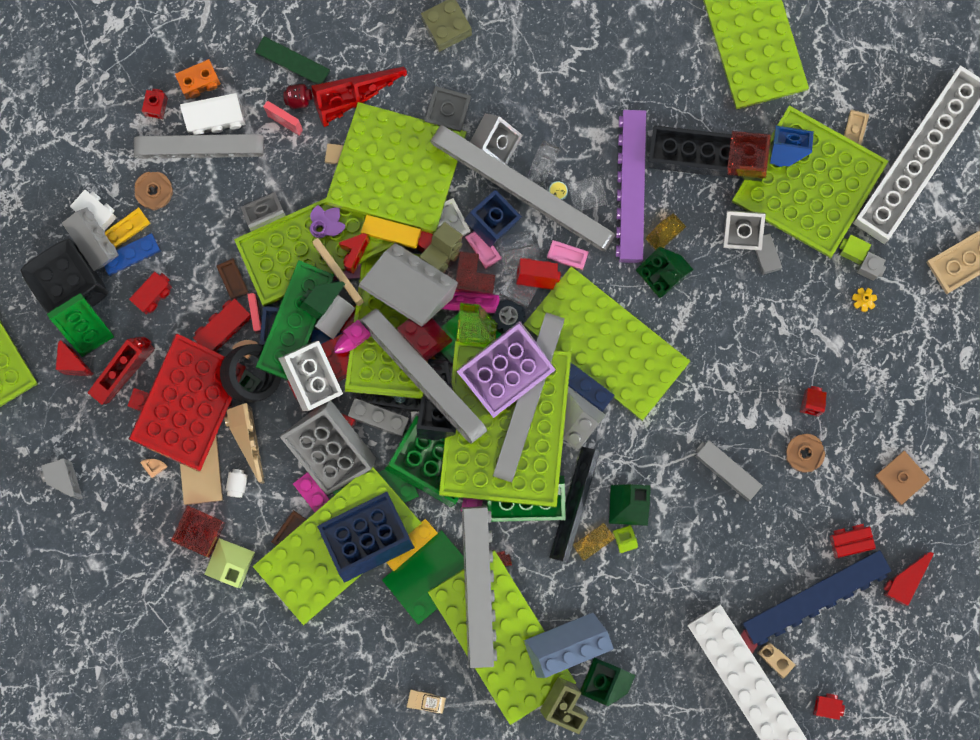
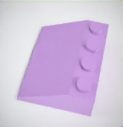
(506, 369)

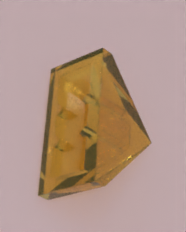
(665, 231)

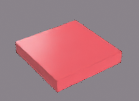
(283, 118)

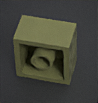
(446, 24)

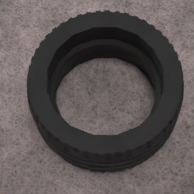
(229, 378)

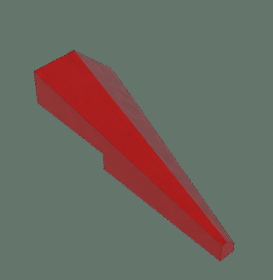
(339, 96)

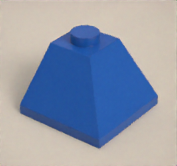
(790, 145)

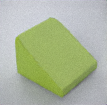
(625, 539)

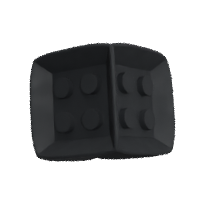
(62, 274)

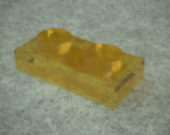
(593, 542)

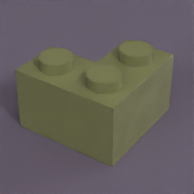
(443, 247)
(561, 706)

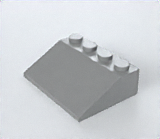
(409, 284)
(328, 448)

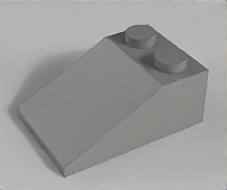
(580, 419)

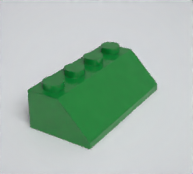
(522, 512)

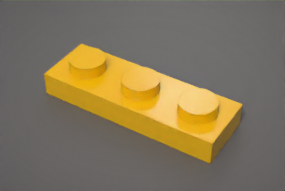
(419, 537)

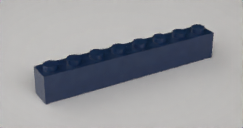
(816, 597)

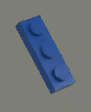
(133, 254)

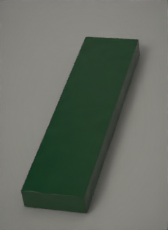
(292, 61)

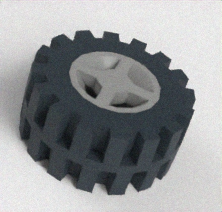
(508, 310)

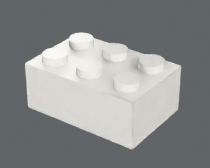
(310, 376)

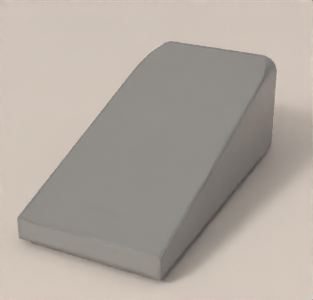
(768, 256)

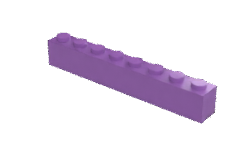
(632, 186)

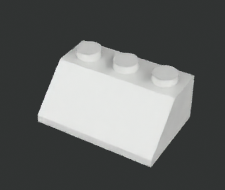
(213, 114)

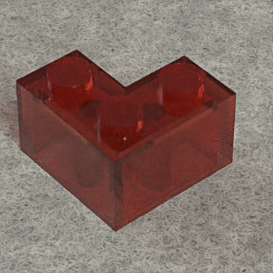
(469, 280)

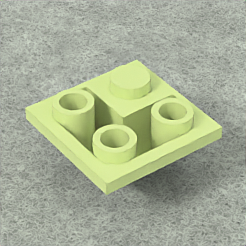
(229, 563)

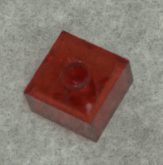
(749, 154)
(198, 531)

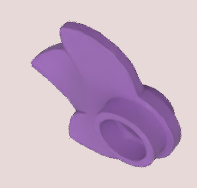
(328, 220)

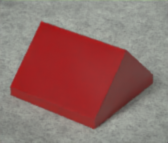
(69, 362)

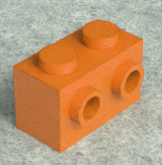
(197, 79)

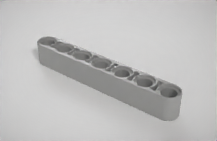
(198, 146)

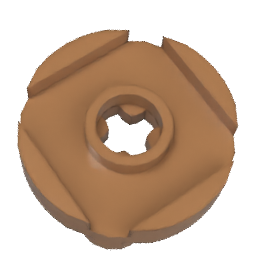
(156, 200)
(795, 458)

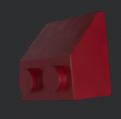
(426, 339)

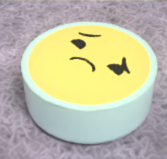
(558, 189)

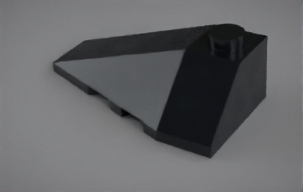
(431, 422)

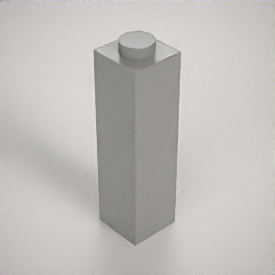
(728, 470)

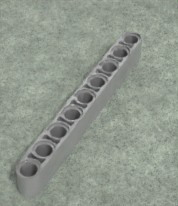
(423, 376)
(526, 405)

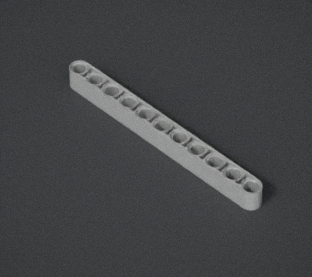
(522, 188)

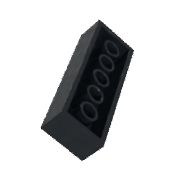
(691, 152)

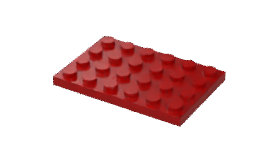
(184, 404)

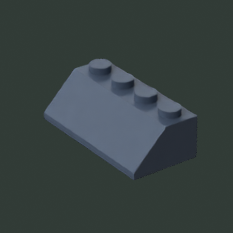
(567, 645)

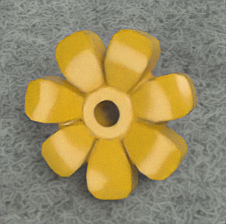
(864, 299)

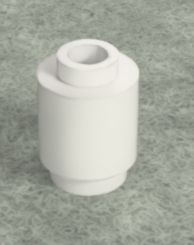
(236, 483)

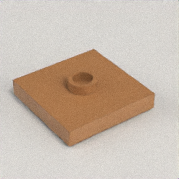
(902, 477)

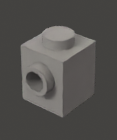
(872, 266)

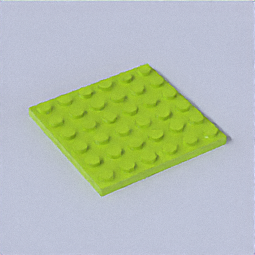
(392, 169)
(820, 192)

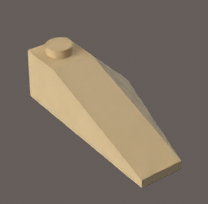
(242, 426)

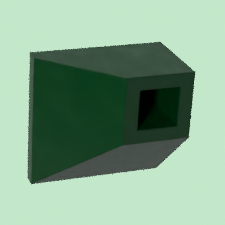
(664, 271)
(629, 504)

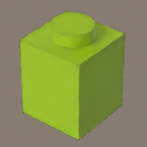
(854, 249)

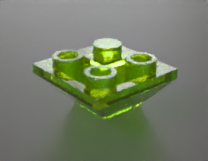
(475, 325)

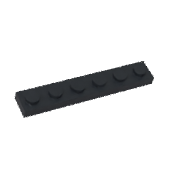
(575, 504)

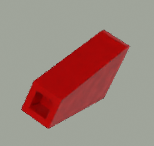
(121, 369)

